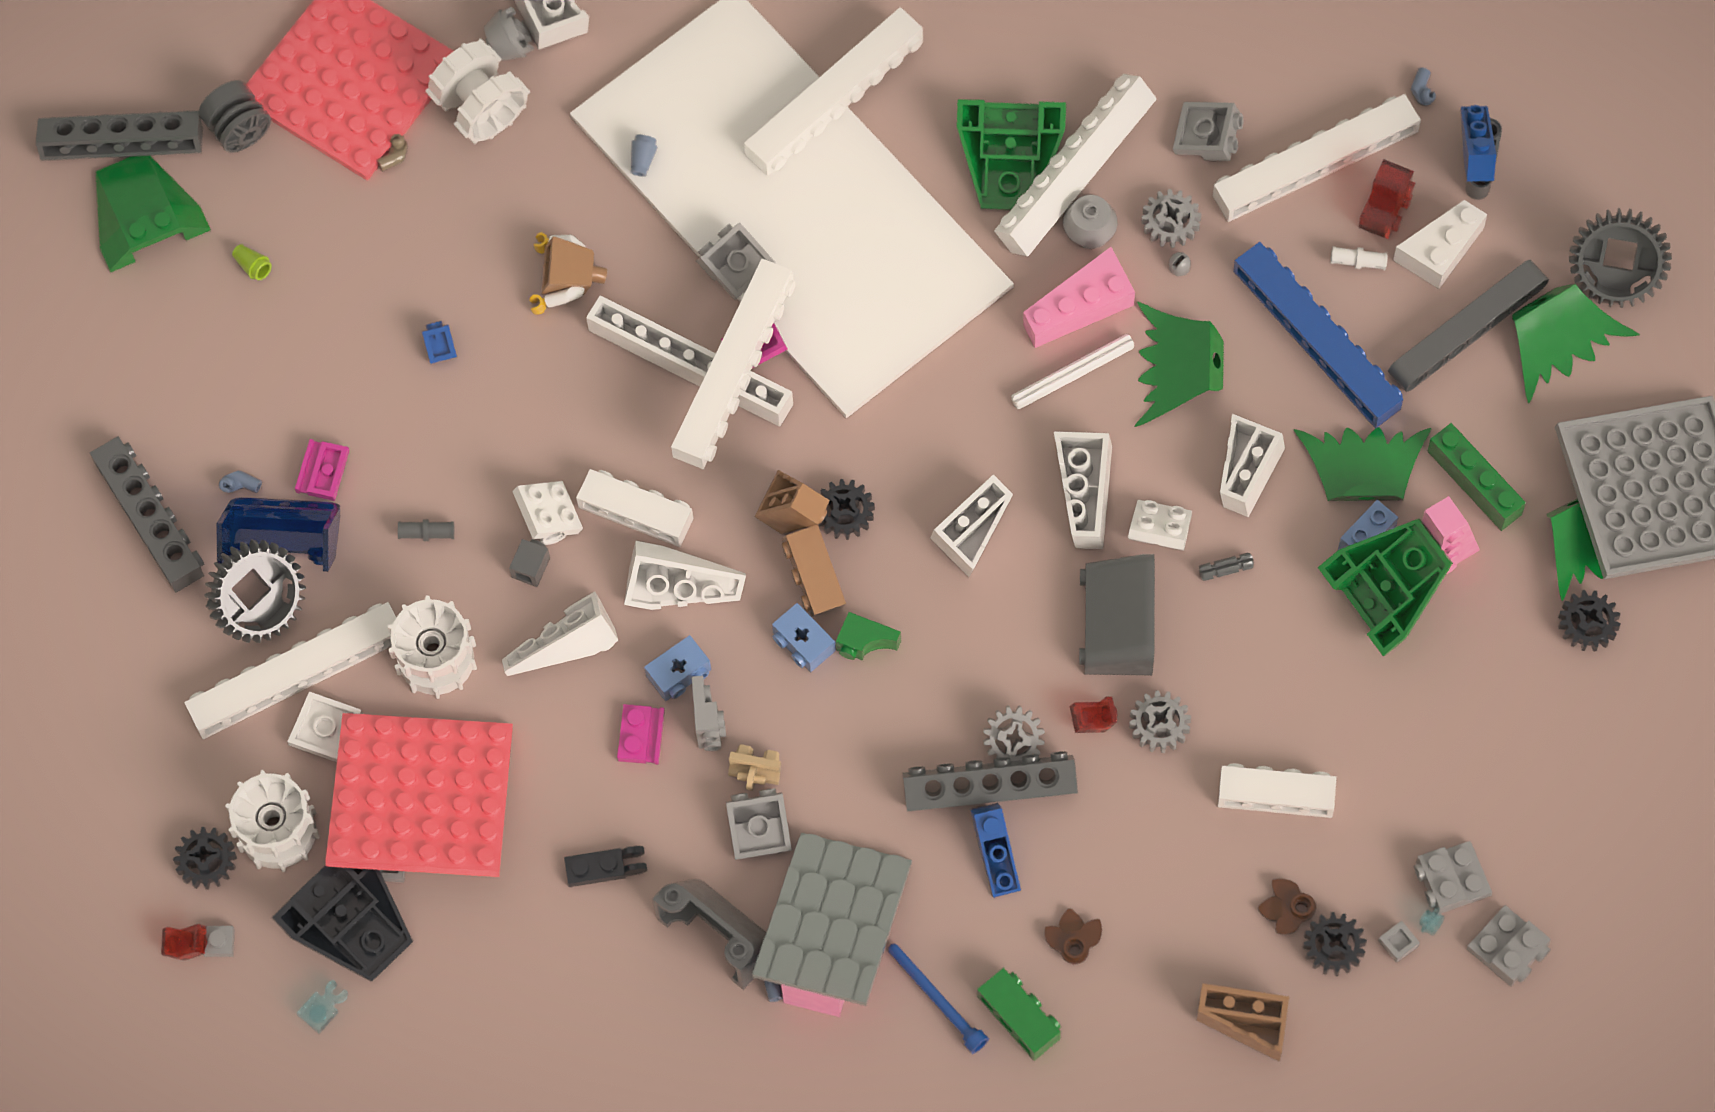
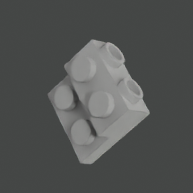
(1208, 130)
(733, 259)
(708, 720)
(758, 824)
(1452, 877)
(1510, 946)

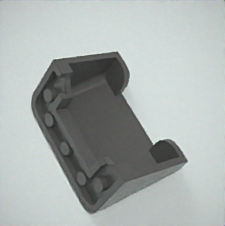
(1119, 616)
(694, 898)

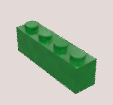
(1476, 476)

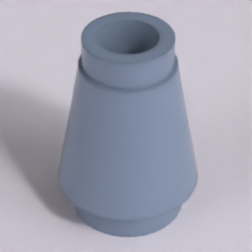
(642, 154)

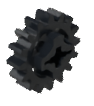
(847, 521)
(1581, 613)
(216, 858)
(1343, 951)

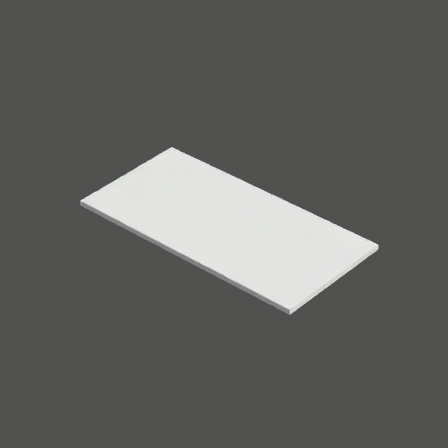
(868, 247)

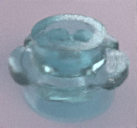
(1431, 921)

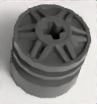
(234, 116)

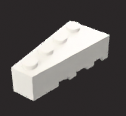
(553, 20)
(1085, 480)

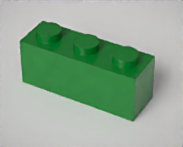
(1019, 1013)

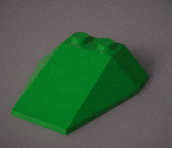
(1008, 146)
(141, 207)
(1389, 579)

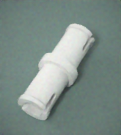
(1358, 258)

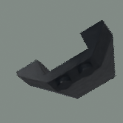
(347, 919)

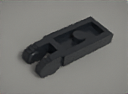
(603, 866)

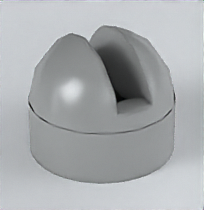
(1184, 266)

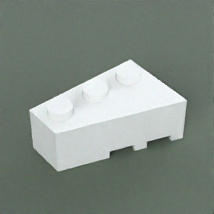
(1441, 244)
(1249, 463)
(971, 525)

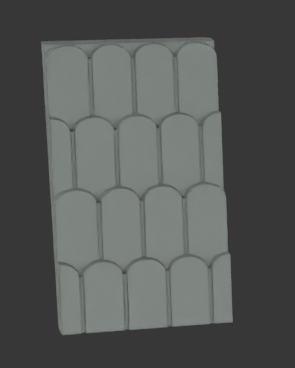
(831, 923)

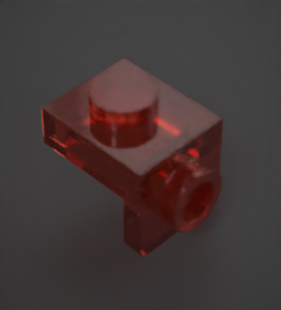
(1093, 716)
(184, 943)

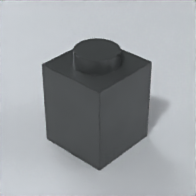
(530, 562)

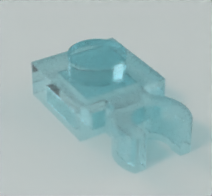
(320, 1009)

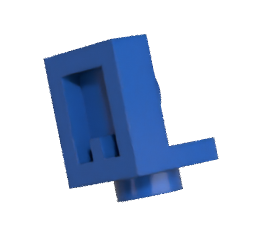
(438, 342)

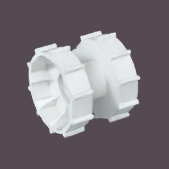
(469, 82)
(425, 624)
(266, 798)

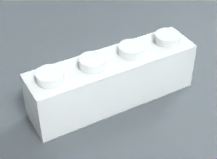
(635, 507)
(1277, 790)

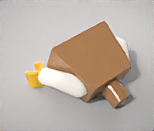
(566, 271)

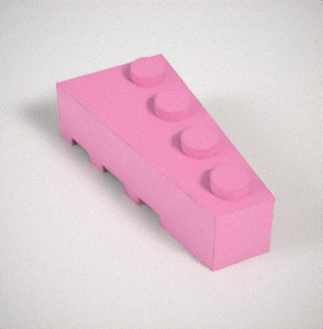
(1081, 300)
(1450, 531)

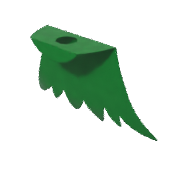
(1556, 328)
(1181, 360)
(1364, 469)
(1572, 546)

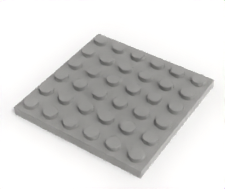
(1645, 484)

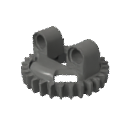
(1615, 282)
(270, 612)

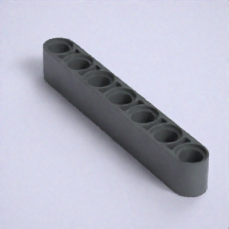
(1468, 325)

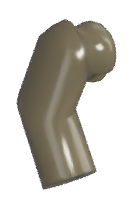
(396, 153)

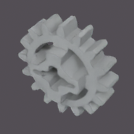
(1165, 227)
(1169, 730)
(1001, 734)

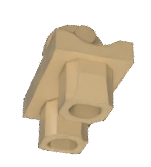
(754, 769)

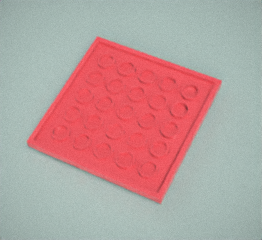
(348, 80)
(419, 795)

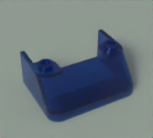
(291, 524)

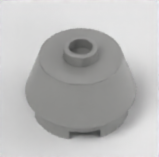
(508, 35)
(1090, 221)

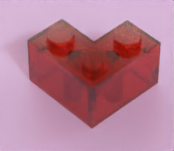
(1389, 195)

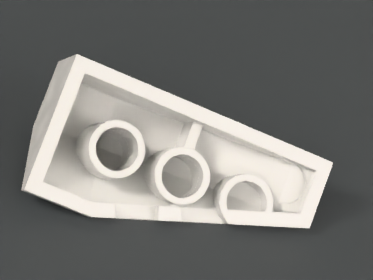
(670, 577)
(578, 635)

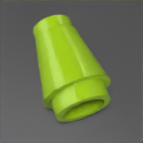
(252, 262)

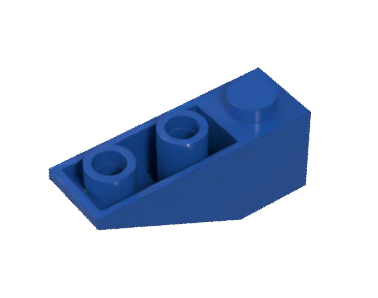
(1478, 143)
(995, 849)

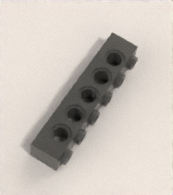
(119, 135)
(178, 572)
(1062, 782)

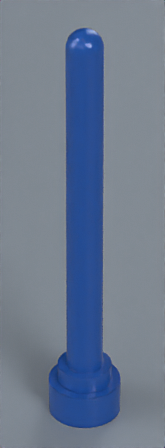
(973, 1038)

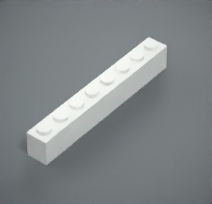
(834, 92)
(1316, 157)
(1075, 164)
(681, 357)
(733, 363)
(292, 671)

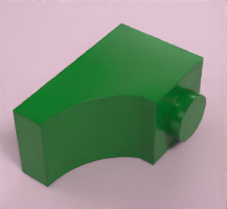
(863, 635)

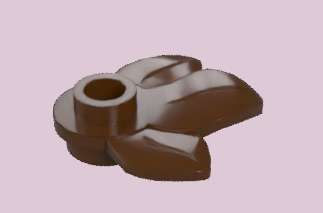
(1283, 906)
(1073, 933)

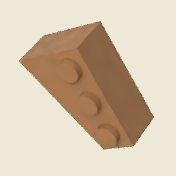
(791, 505)
(813, 570)
(1246, 1016)

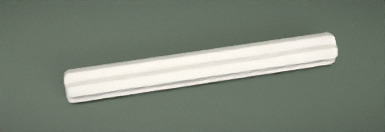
(1072, 371)

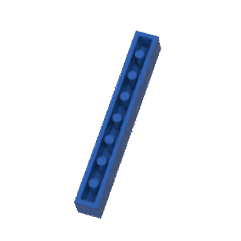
(1318, 334)

